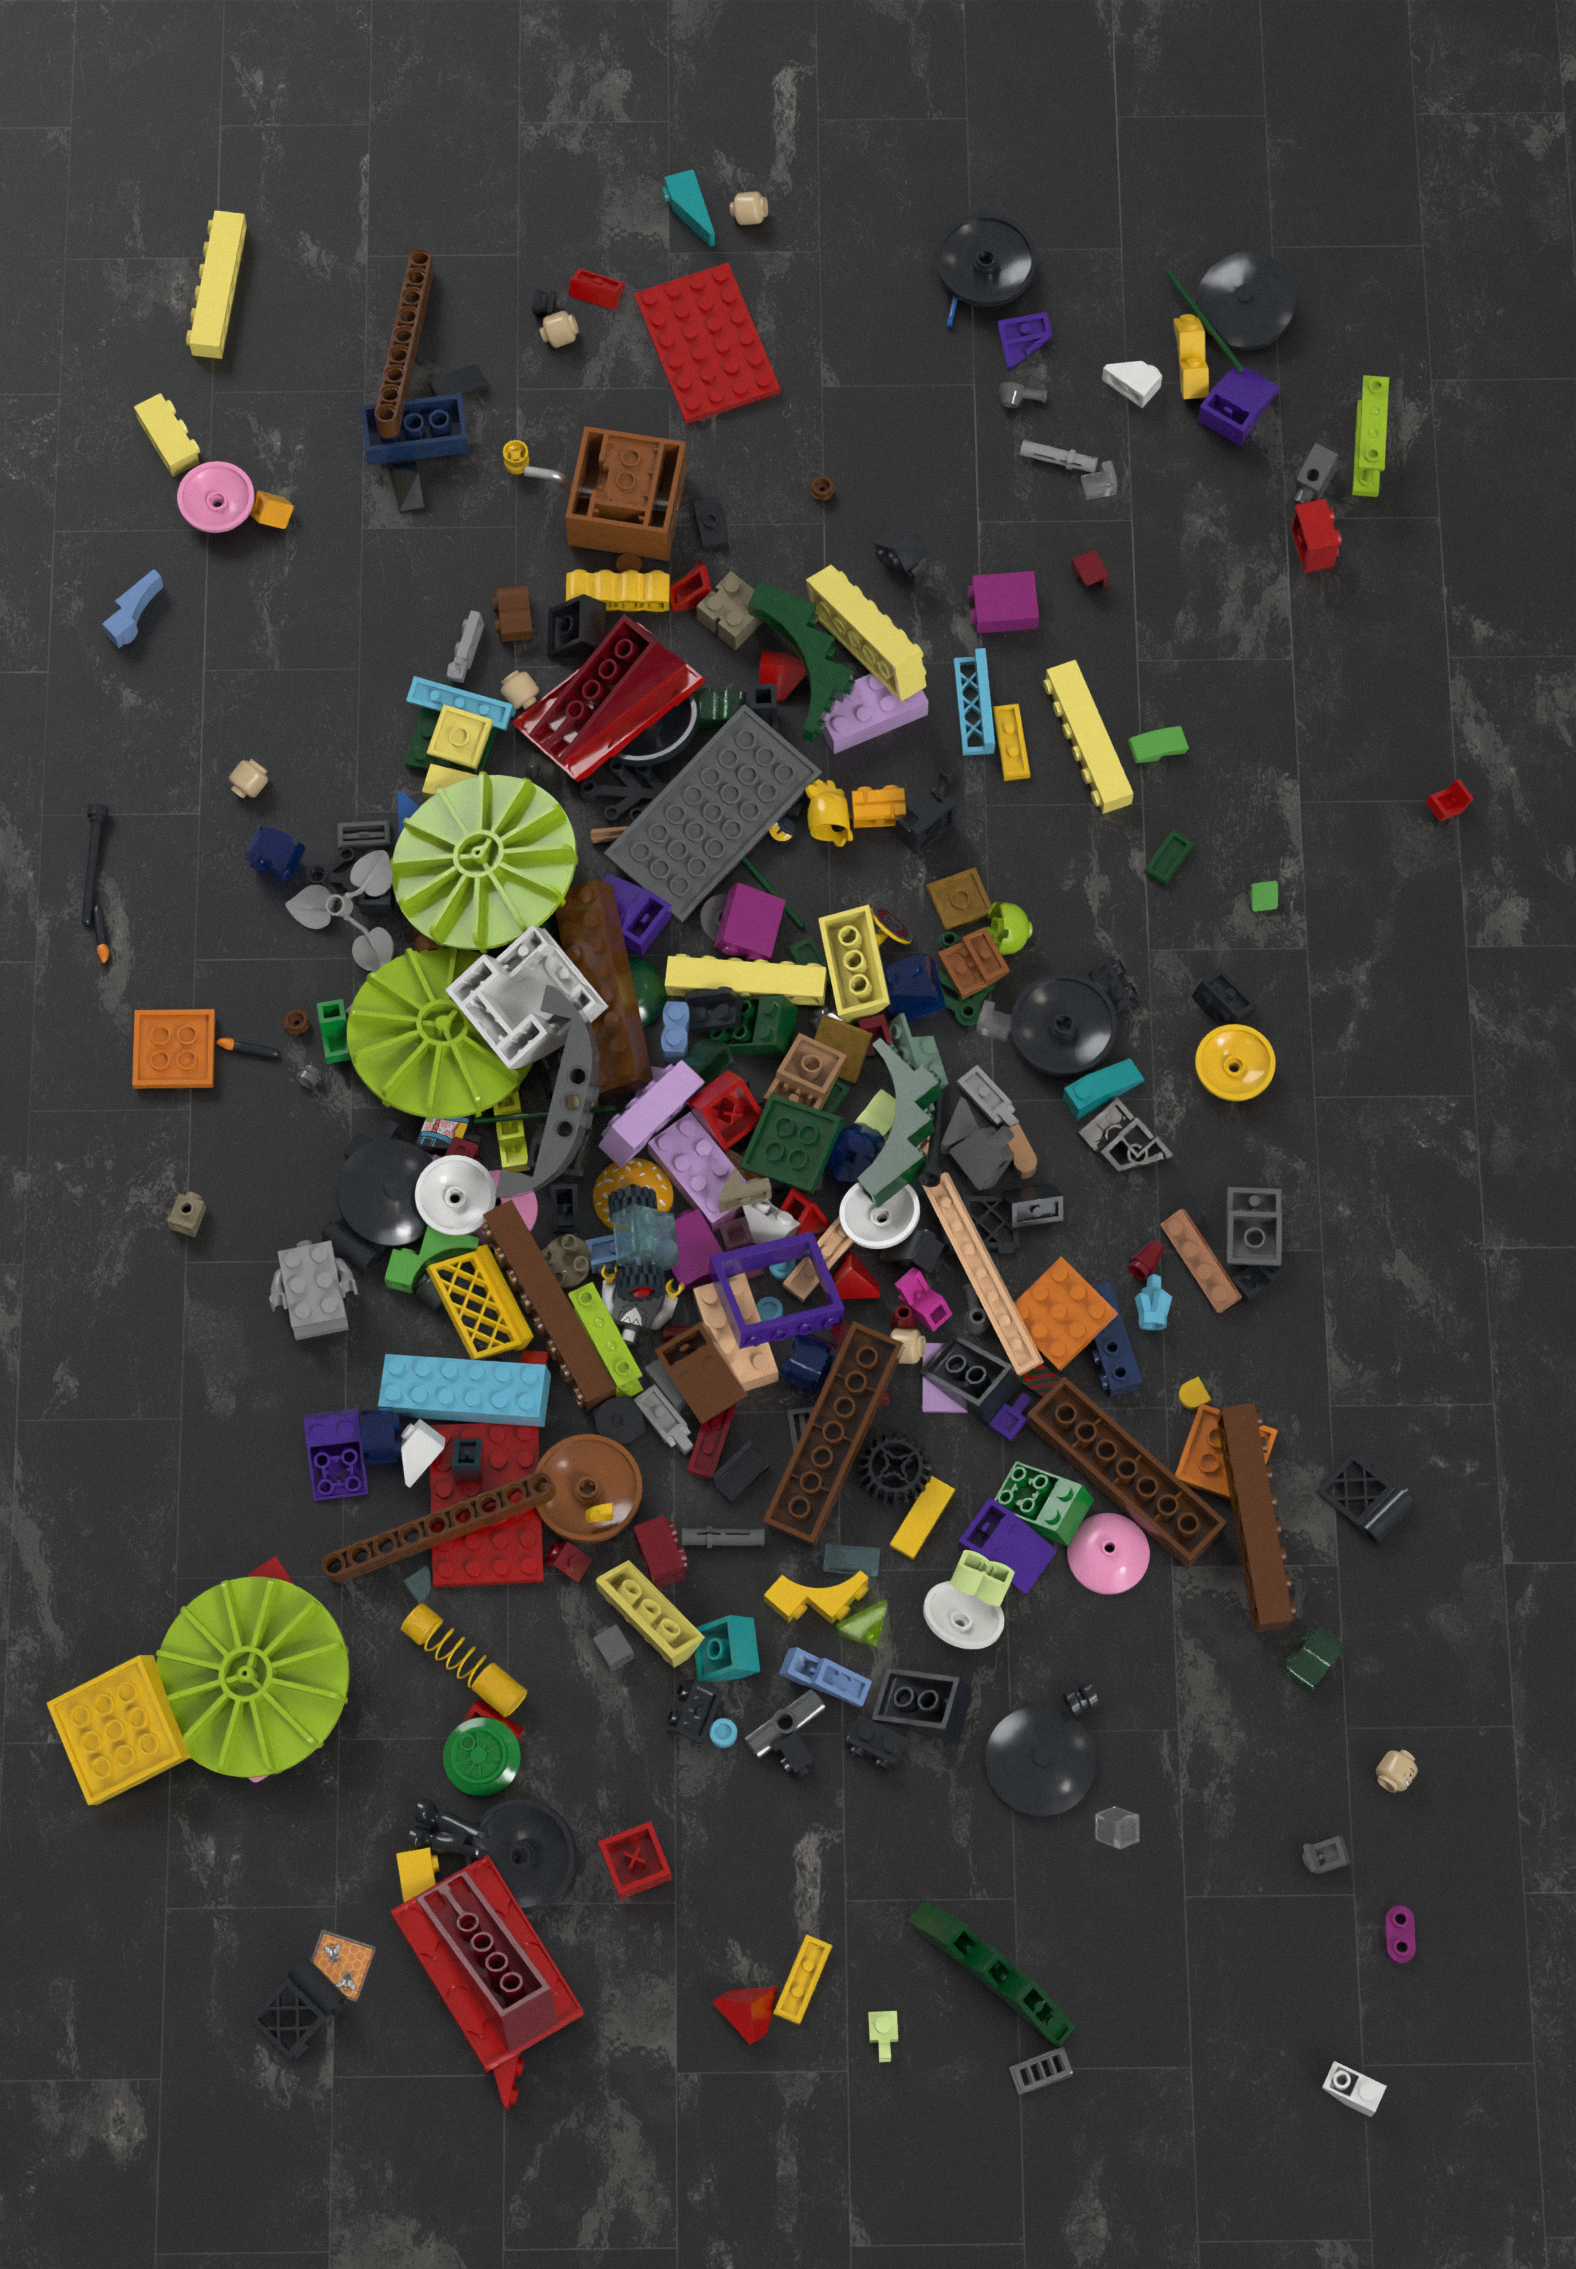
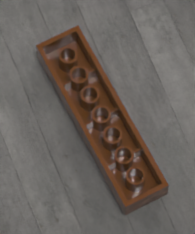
(596, 946)
(548, 1305)
(834, 1433)
(1126, 1472)
(1255, 1518)

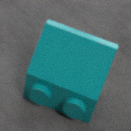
(727, 1650)

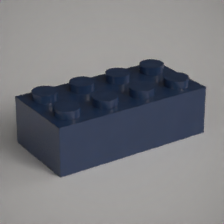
(427, 430)

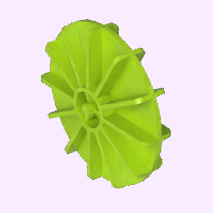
(483, 862)
(419, 1045)
(254, 1676)

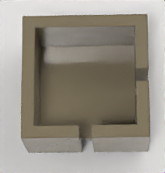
(731, 608)

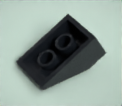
(971, 1377)
(923, 1703)

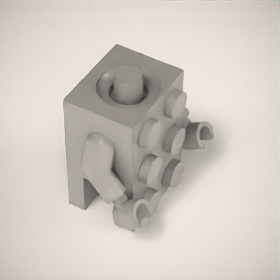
(312, 1289)

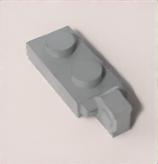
(466, 649)
(988, 1097)
(664, 1418)

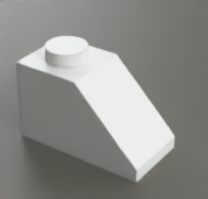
(1133, 380)
(419, 1449)

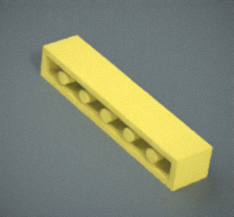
(217, 284)
(1088, 737)
(749, 979)

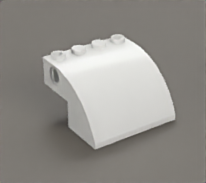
(507, 994)

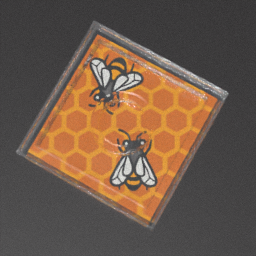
(343, 1962)

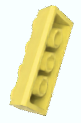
(854, 964)
(650, 1613)

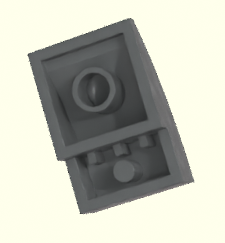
(1253, 1226)

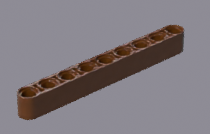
(404, 343)
(425, 1525)

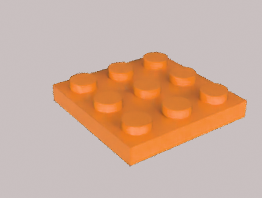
(174, 1048)
(1063, 1313)
(1202, 1457)

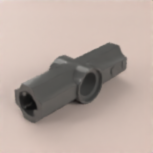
(799, 1712)

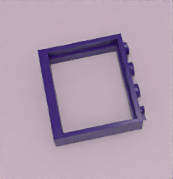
(766, 1255)

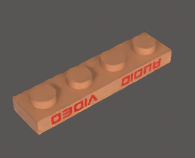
(1201, 1260)

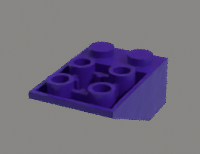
(1237, 404)
(640, 914)
(335, 1454)
(1010, 1541)

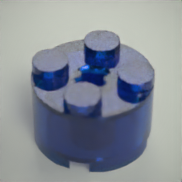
(274, 852)
(854, 1138)
(809, 1362)
(379, 1436)

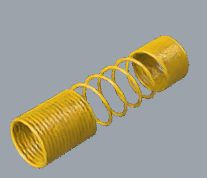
(492, 1683)

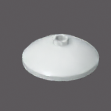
(458, 1177)
(861, 1218)
(962, 1617)

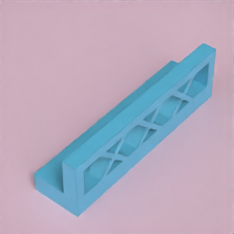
(434, 695)
(983, 699)

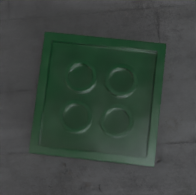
(417, 755)
(792, 1143)

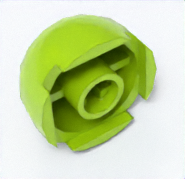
(1008, 927)

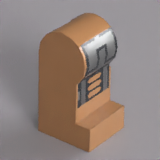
(1024, 1157)

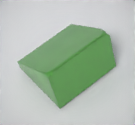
(1264, 896)

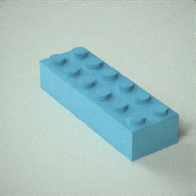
(465, 1390)

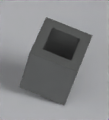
(612, 1647)

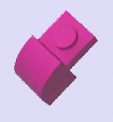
(925, 1303)

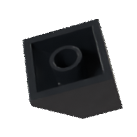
(576, 627)

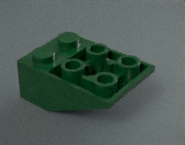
(764, 1027)

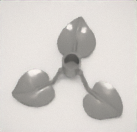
(316, 905)

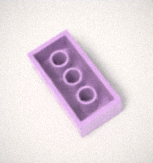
(870, 713)
(649, 1112)
(695, 1167)

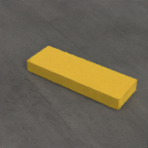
(1011, 742)
(922, 1518)
(802, 1979)

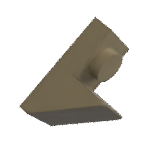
(737, 1195)

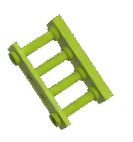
(1370, 436)
(607, 1340)

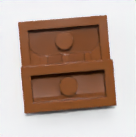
(973, 963)

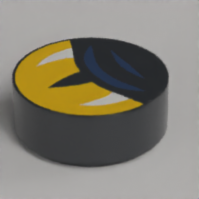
(782, 832)

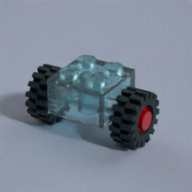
(643, 1243)

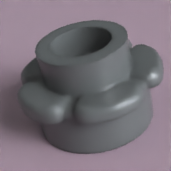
(308, 1076)

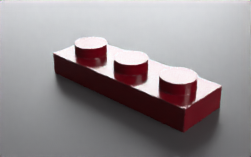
(710, 1444)

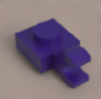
(1010, 1420)

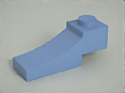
(122, 626)
(825, 1676)

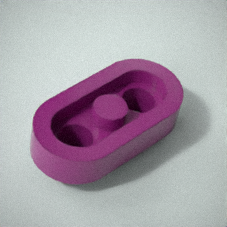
(1400, 1933)

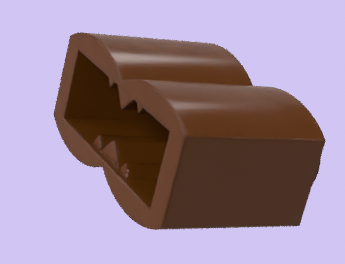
(513, 613)

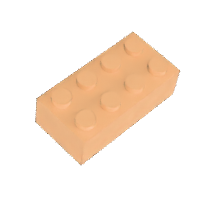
(751, 1364)

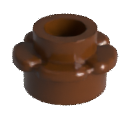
(822, 482)
(296, 1015)

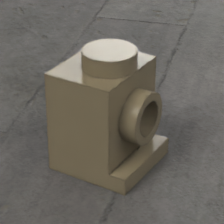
(188, 1222)

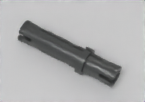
(728, 1537)

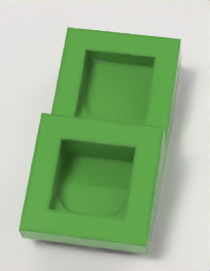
(1158, 743)

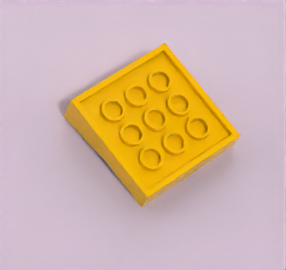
(119, 1729)

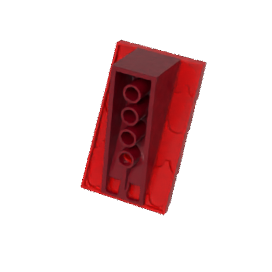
(609, 699)
(487, 1963)

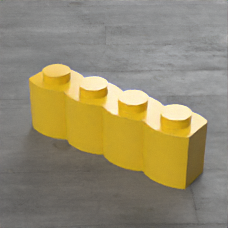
(622, 591)

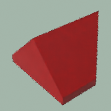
(690, 588)
(783, 670)
(805, 1213)
(854, 1279)
(748, 2010)

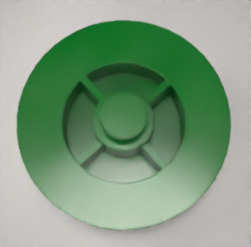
(481, 1756)

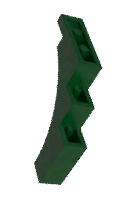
(993, 1970)

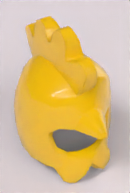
(828, 808)

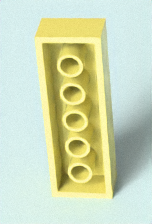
(867, 633)

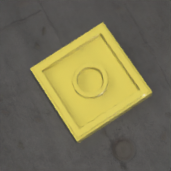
(460, 737)

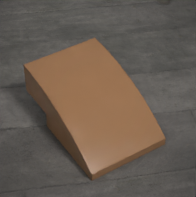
(807, 1073)

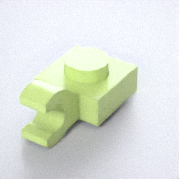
(883, 2029)

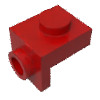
(1450, 801)

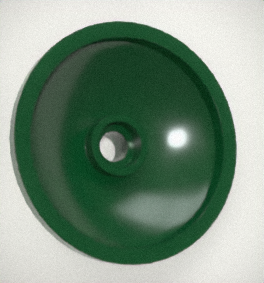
(649, 990)

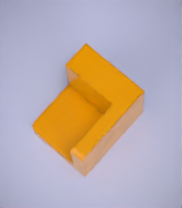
(271, 509)

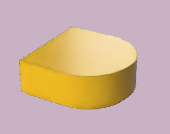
(1193, 1393)

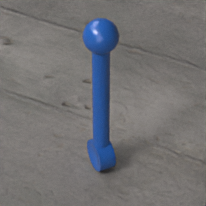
(952, 312)

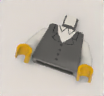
(638, 1316)

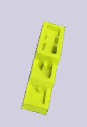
(511, 1135)

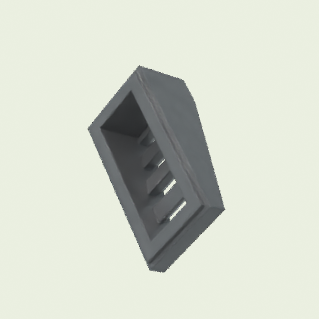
(1037, 2061)

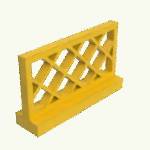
(500, 1301)

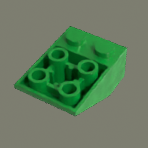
(1045, 1502)

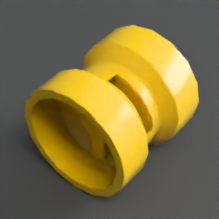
(515, 451)

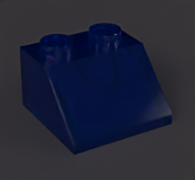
(914, 987)

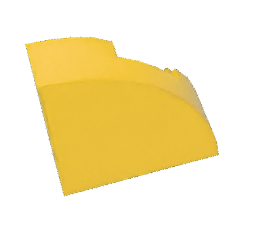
(599, 1513)

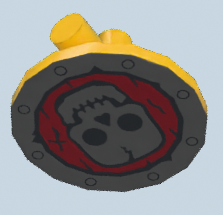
(890, 926)

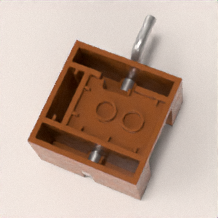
(623, 492)

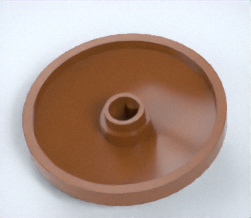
(587, 1474)

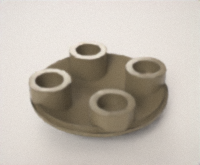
(568, 1259)

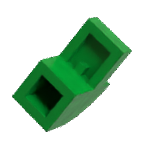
(334, 1030)

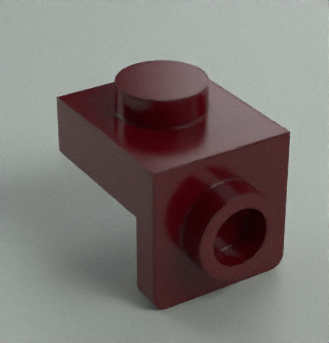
(464, 1148)
(567, 1560)

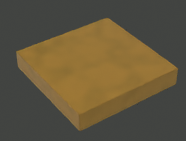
(959, 899)
(848, 1040)

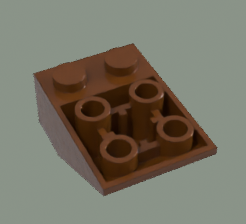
(701, 1372)

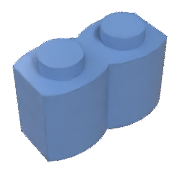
(675, 1032)

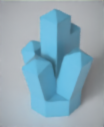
(1153, 1305)

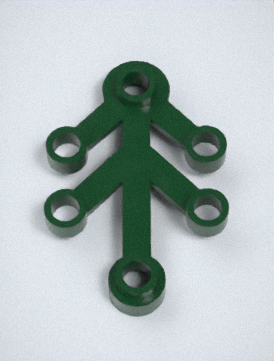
(955, 1006)

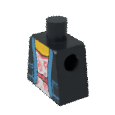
(437, 1136)

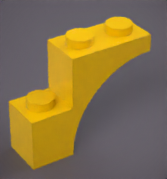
(1191, 353)
(832, 1602)

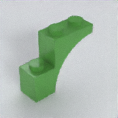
(407, 1267)

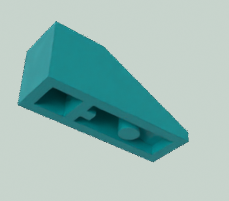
(688, 204)
(1101, 1087)

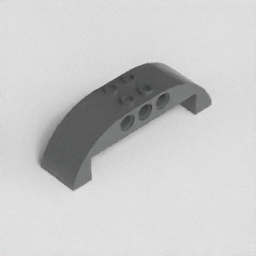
(579, 1054)

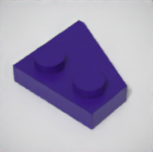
(1023, 336)

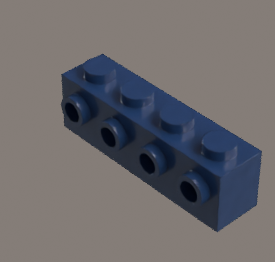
(1114, 1352)

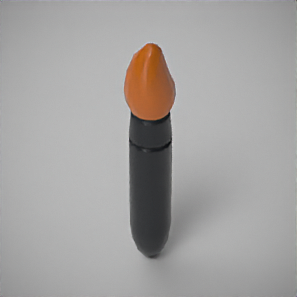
(100, 932)
(231, 1044)

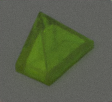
(865, 1625)

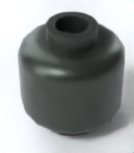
(428, 1294)

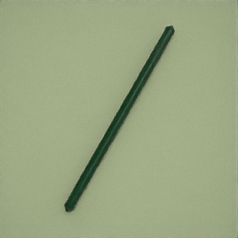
(1204, 320)
(772, 891)
(534, 1115)

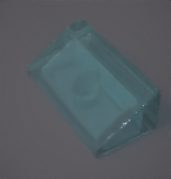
(851, 1559)

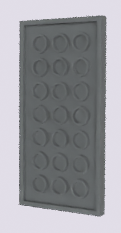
(713, 813)

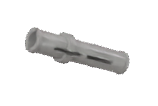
(1058, 456)

